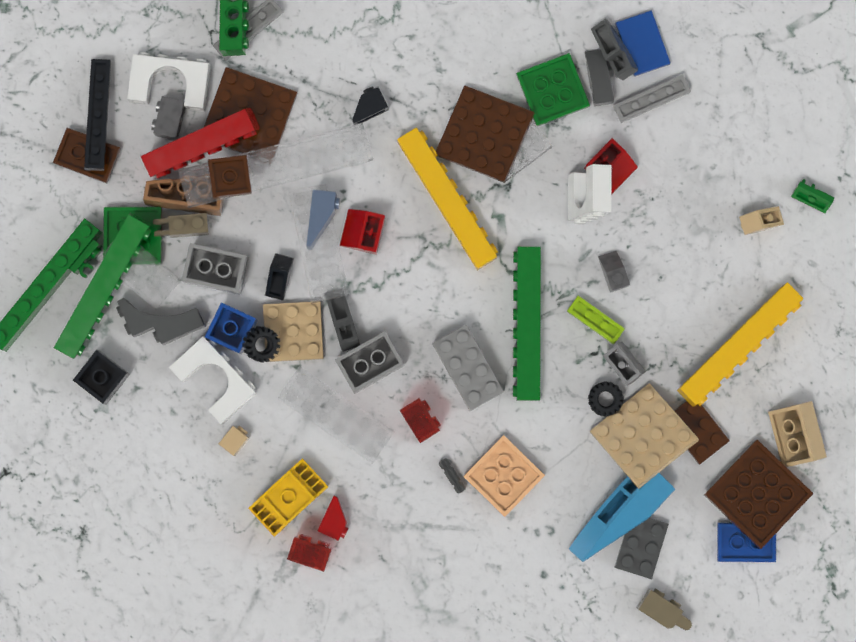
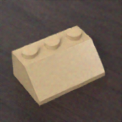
(797, 434)

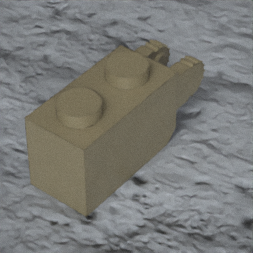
(183, 225)
(663, 611)

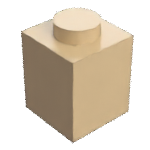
(234, 440)

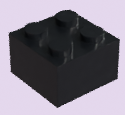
(101, 377)

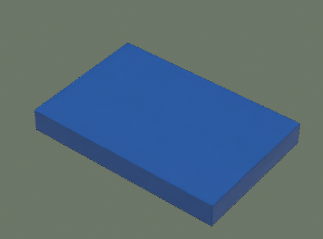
(643, 42)
(737, 547)

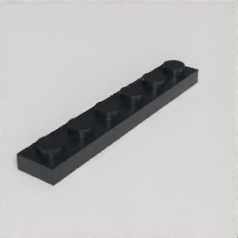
(97, 115)

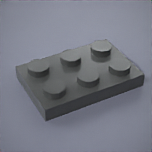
(642, 548)

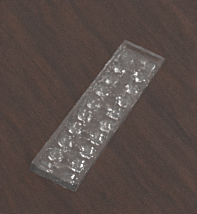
(286, 162)

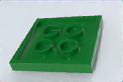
(553, 89)
(115, 217)

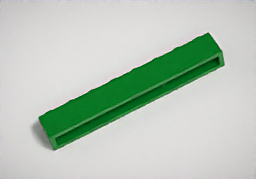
(46, 284)
(102, 286)
(528, 323)

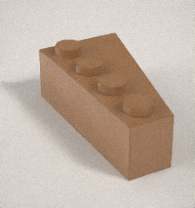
(170, 195)

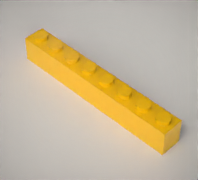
(447, 199)
(740, 344)

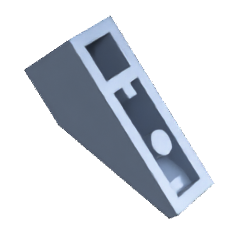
(321, 213)

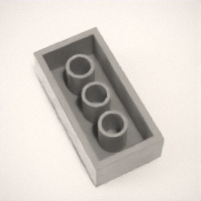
(467, 367)

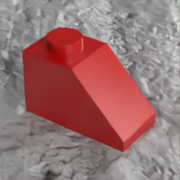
(334, 521)

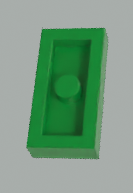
(812, 196)
(92, 251)

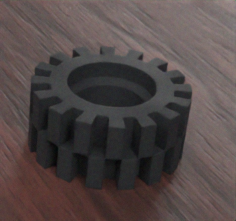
(253, 336)
(605, 387)

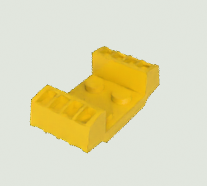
(288, 497)

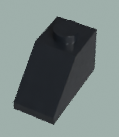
(369, 105)
(279, 276)

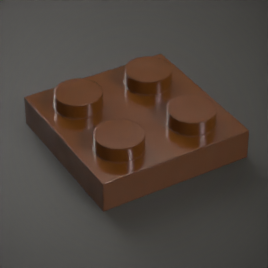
(229, 176)

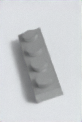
(258, 20)
(651, 98)

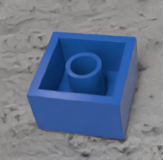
(230, 328)

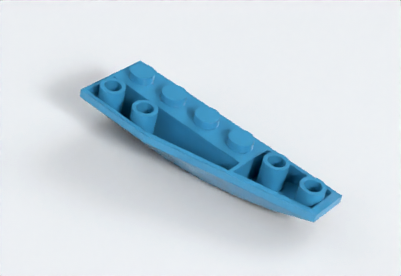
(620, 514)

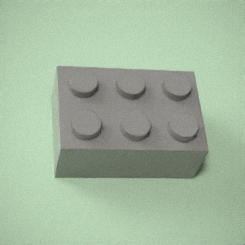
(215, 268)
(369, 362)

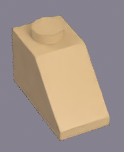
(761, 220)

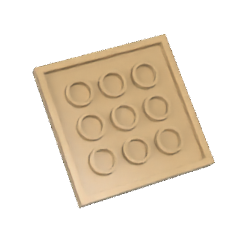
(644, 436)

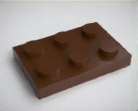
(72, 156)
(704, 427)

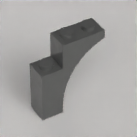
(166, 327)

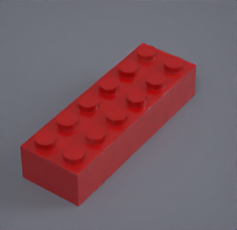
(203, 141)

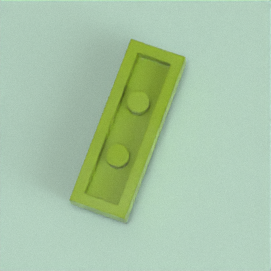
(595, 320)

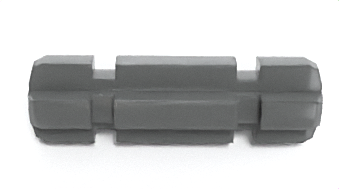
(452, 475)

